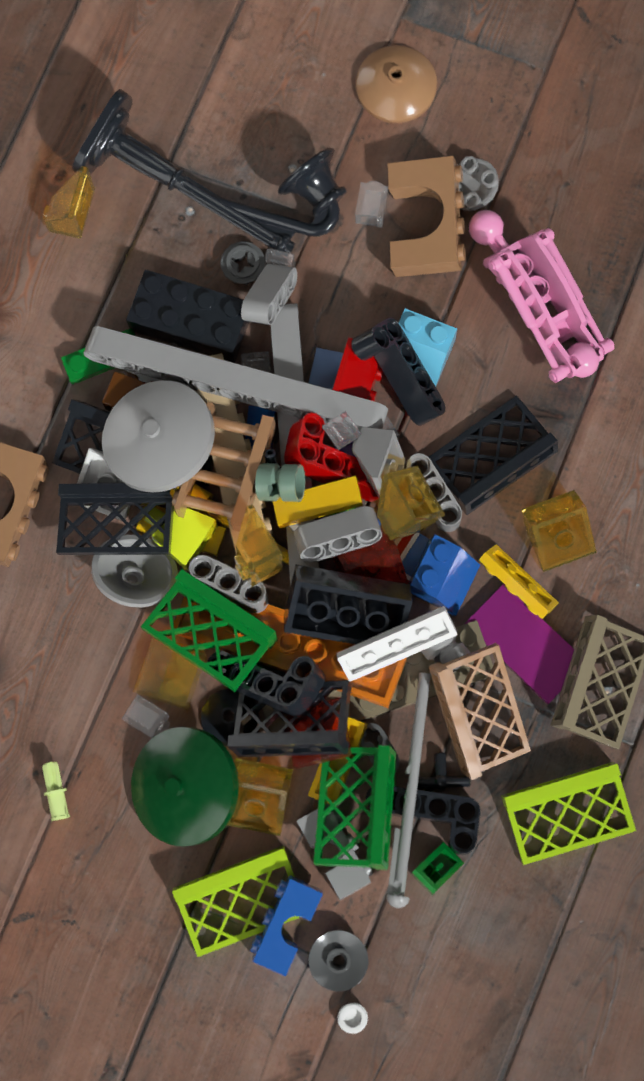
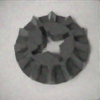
(238, 252)

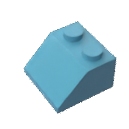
(430, 340)

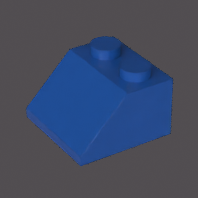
(443, 574)

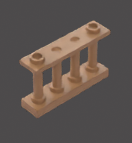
(244, 486)

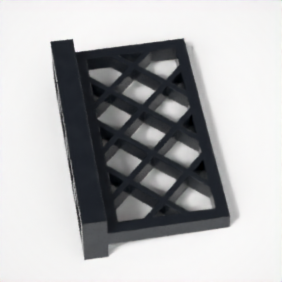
(90, 415)
(509, 470)
(107, 495)
(293, 743)

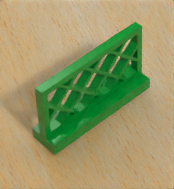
(224, 610)
(380, 810)

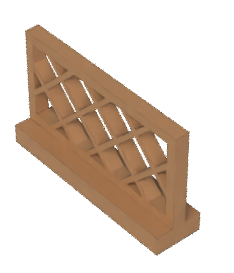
(455, 712)

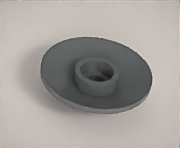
(322, 956)

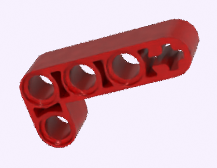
(317, 455)

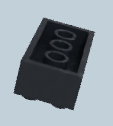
(188, 315)
(344, 605)

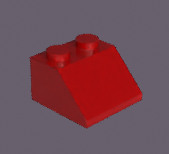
(357, 376)

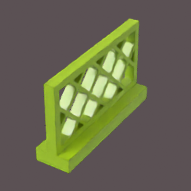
(560, 788)
(223, 880)

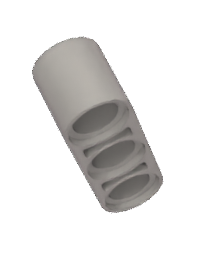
(269, 294)
(446, 500)
(337, 534)
(221, 573)

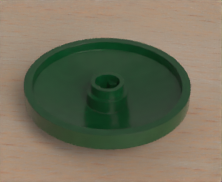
(184, 786)

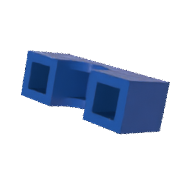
(294, 899)

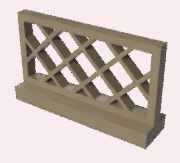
(579, 675)

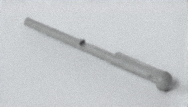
(403, 836)

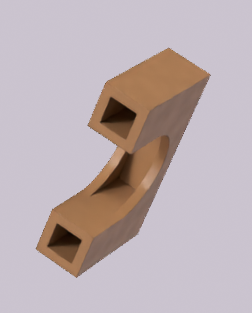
(442, 248)
(25, 473)

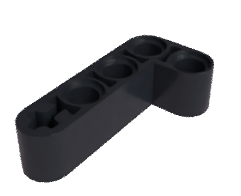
(402, 369)
(283, 688)
(450, 816)

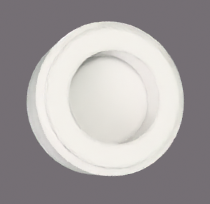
(352, 1018)

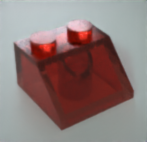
(374, 561)

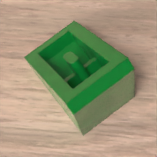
(437, 868)

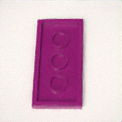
(526, 643)

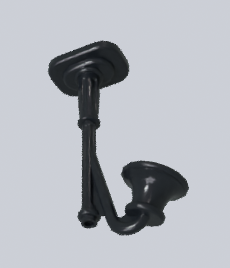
(311, 180)

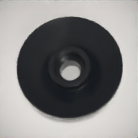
(213, 715)

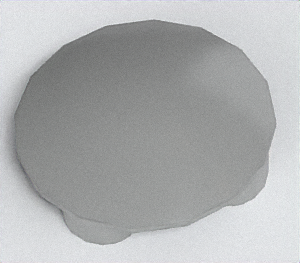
(478, 183)

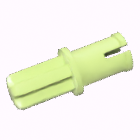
(55, 791)

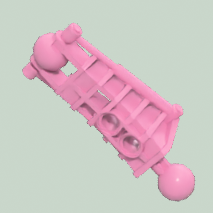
(535, 277)

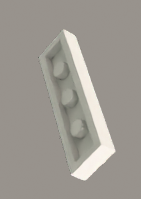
(397, 643)

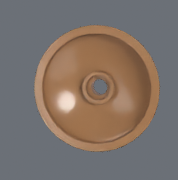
(393, 98)

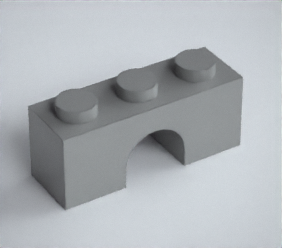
(343, 879)

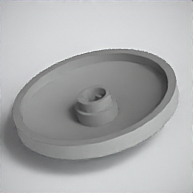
(158, 436)

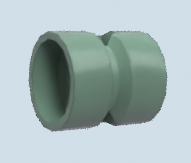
(278, 482)

